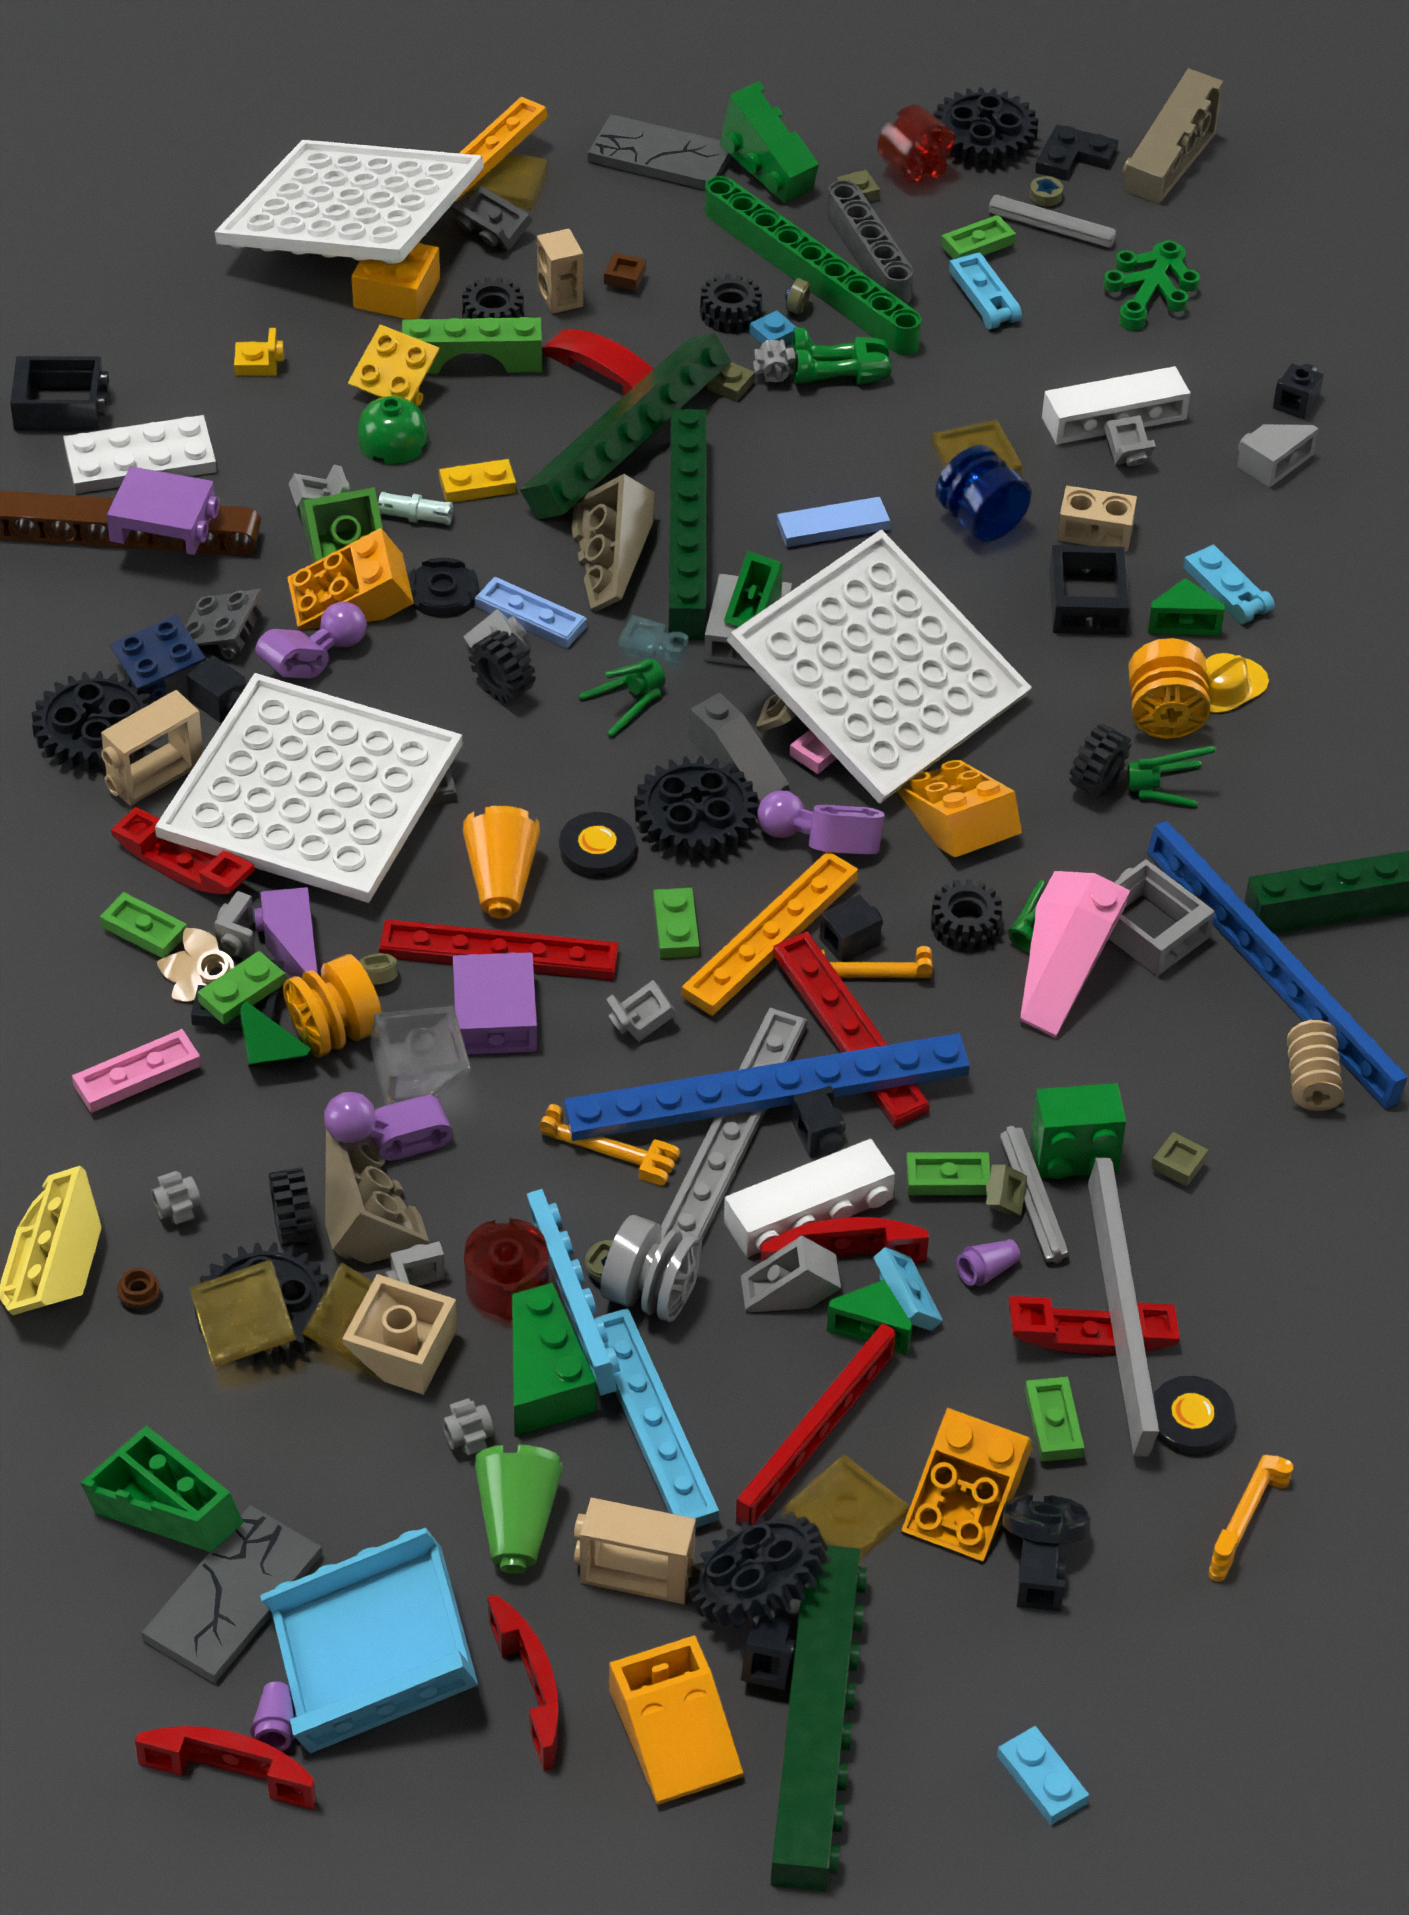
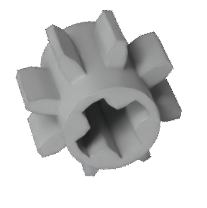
(774, 360)
(175, 1197)
(468, 1426)

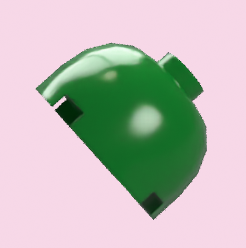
(392, 430)

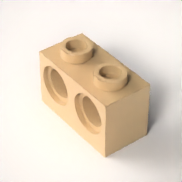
(560, 270)
(1096, 517)

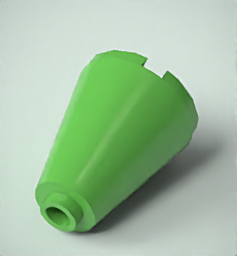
(516, 1502)

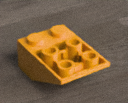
(363, 573)
(962, 807)
(967, 1484)
(674, 1719)

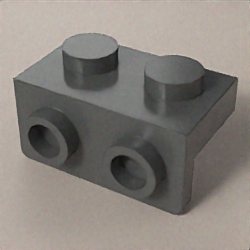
(492, 218)

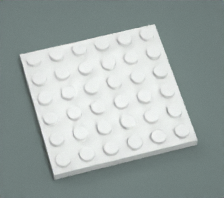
(350, 201)
(879, 665)
(310, 787)

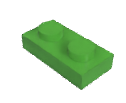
(978, 237)
(676, 923)
(143, 925)
(245, 982)
(947, 1173)
(1054, 1419)

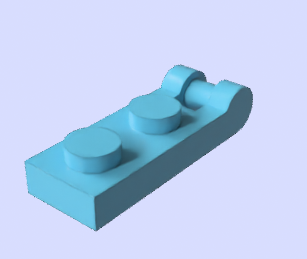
(985, 290)
(1228, 584)

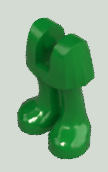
(863, 359)

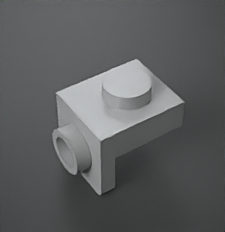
(1129, 441)
(310, 487)
(495, 622)
(233, 926)
(642, 1011)
(418, 1264)

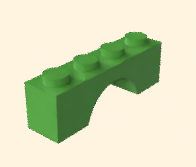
(509, 340)

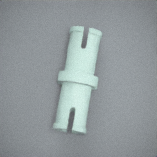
(415, 508)

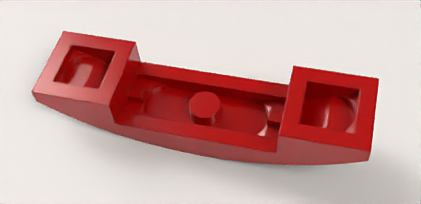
(598, 354)
(180, 863)
(857, 1237)
(1086, 1330)
(516, 1636)
(172, 1747)

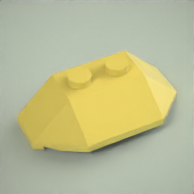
(52, 1245)

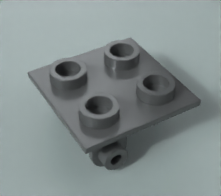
(225, 620)

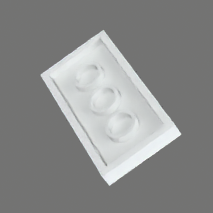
(171, 446)

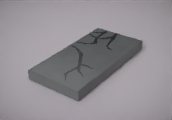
(658, 152)
(221, 1601)

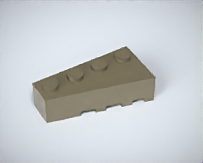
(1175, 137)

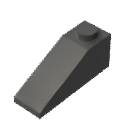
(726, 734)

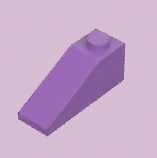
(288, 928)

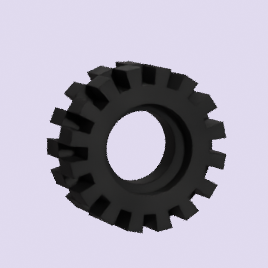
(481, 296)
(730, 316)
(502, 666)
(1100, 760)
(969, 899)
(291, 1207)

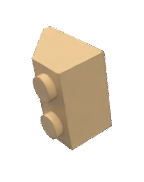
(402, 1332)

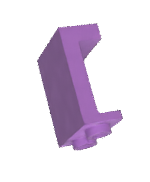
(163, 506)
(495, 1002)

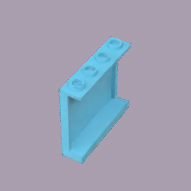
(370, 1639)

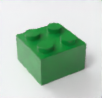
(1075, 1128)

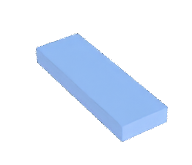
(833, 521)
(532, 611)

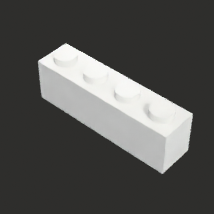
(1085, 408)
(811, 1193)

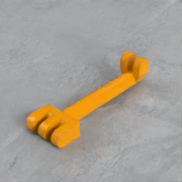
(919, 969)
(654, 1163)
(1270, 1470)

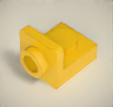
(259, 357)

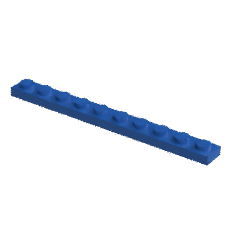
(1277, 964)
(764, 1086)

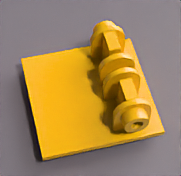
(394, 365)

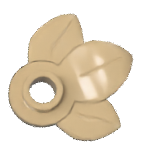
(194, 964)

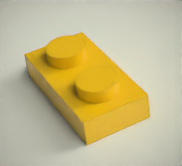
(477, 481)

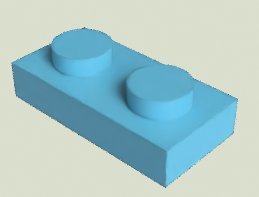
(908, 1288)
(1043, 1775)

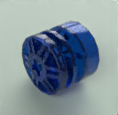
(983, 493)

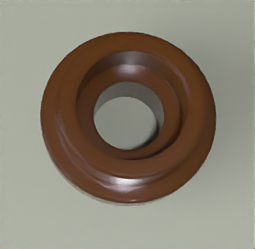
(137, 1279)

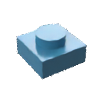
(772, 327)

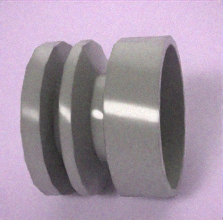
(651, 1268)

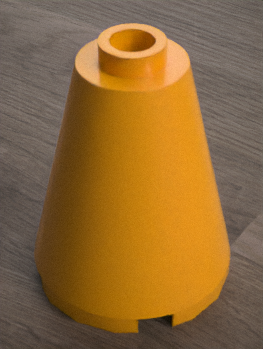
(501, 856)

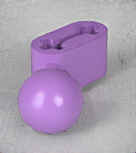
(301, 656)
(829, 826)
(396, 1129)

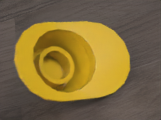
(1233, 681)

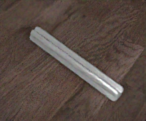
(1052, 221)
(1035, 1196)

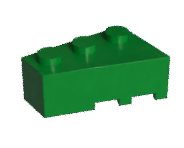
(765, 145)
(548, 1363)
(162, 1493)

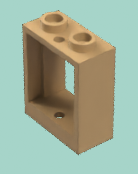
(168, 715)
(635, 1550)

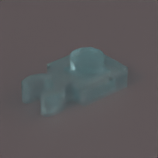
(650, 637)

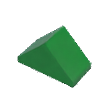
(755, 589)
(1186, 611)
(267, 1040)
(864, 1310)

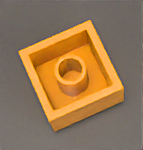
(400, 287)

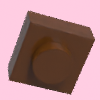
(625, 271)

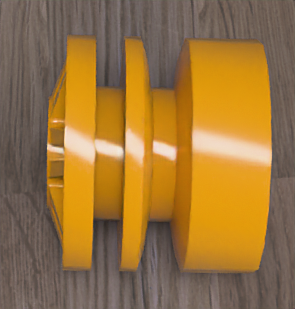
(1169, 688)
(332, 1004)

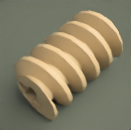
(1315, 1065)

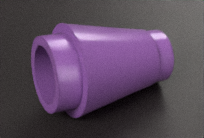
(985, 1261)
(274, 1716)

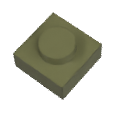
(865, 183)
(732, 382)
(1179, 1159)
(1006, 1190)

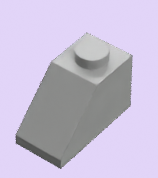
(1275, 451)
(791, 1278)

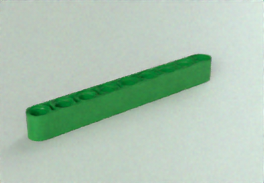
(806, 258)

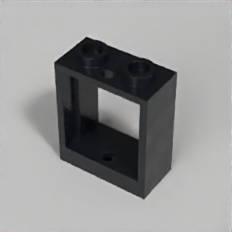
(58, 373)
(1069, 612)

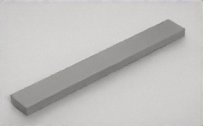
(730, 1134)
(1123, 1308)

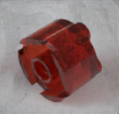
(916, 144)
(503, 1262)

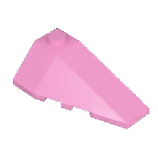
(1067, 939)

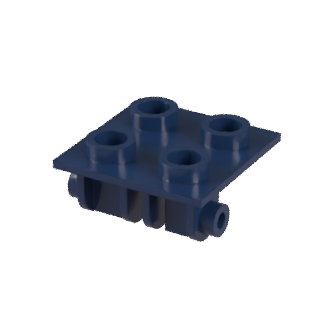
(157, 654)

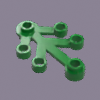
(1165, 257)

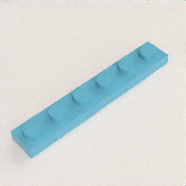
(577, 1301)
(656, 1424)

